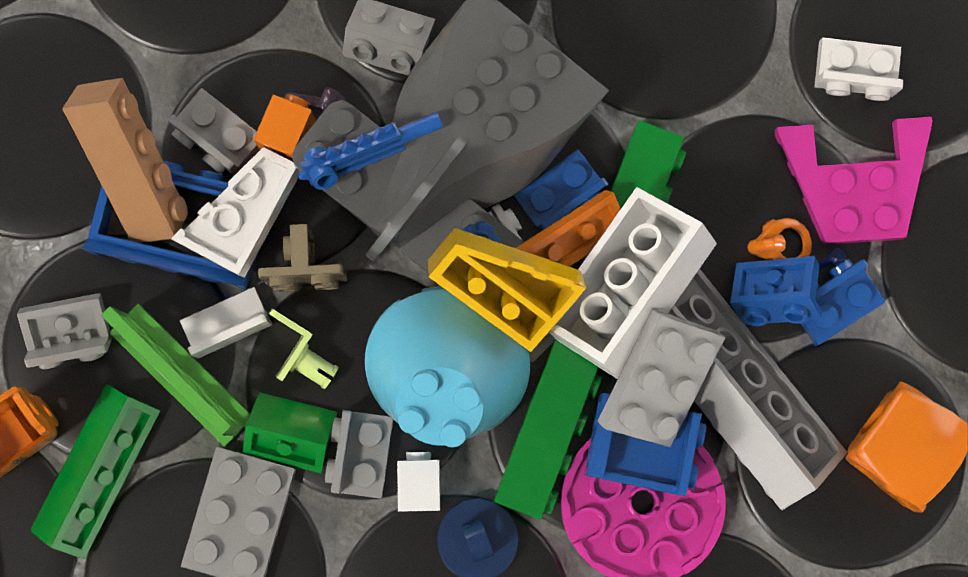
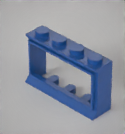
(166, 260)

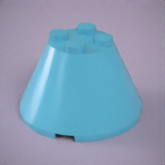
(444, 368)

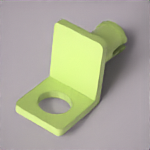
(302, 358)

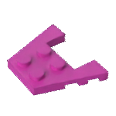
(859, 198)

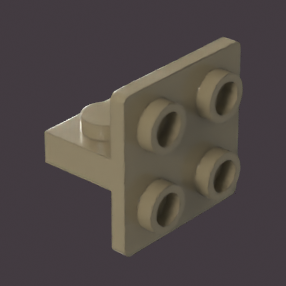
(300, 252)

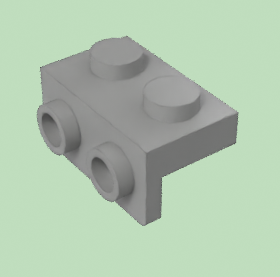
(386, 36)
(64, 331)

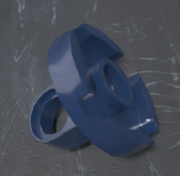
(477, 539)

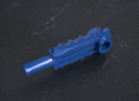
(325, 166)

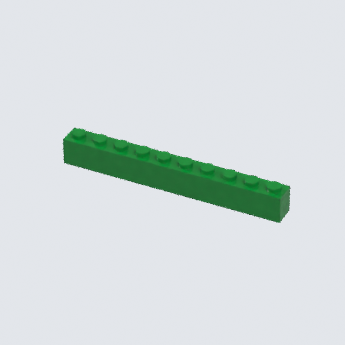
(567, 376)

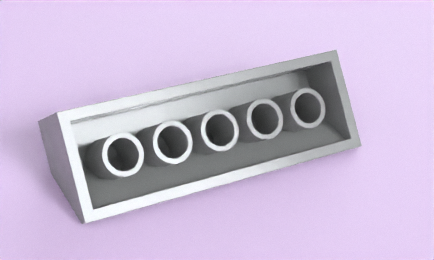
(757, 404)

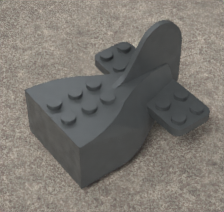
(504, 116)

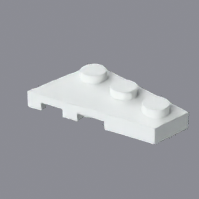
(243, 214)

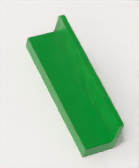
(94, 472)

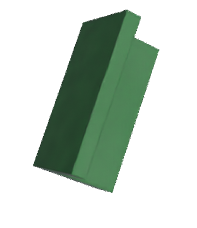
(288, 432)

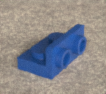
(560, 191)
(776, 291)
(843, 300)

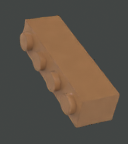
(126, 160)

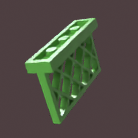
(178, 372)

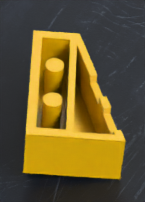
(506, 285)

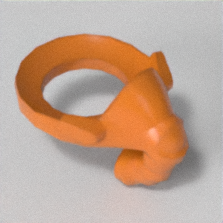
(771, 244)

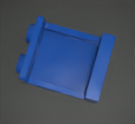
(642, 462)

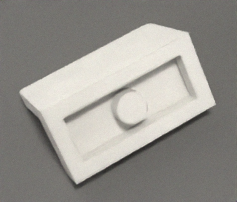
(225, 323)

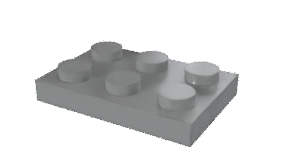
(661, 378)
(238, 515)

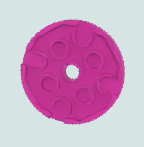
(654, 544)

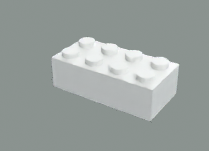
(633, 268)

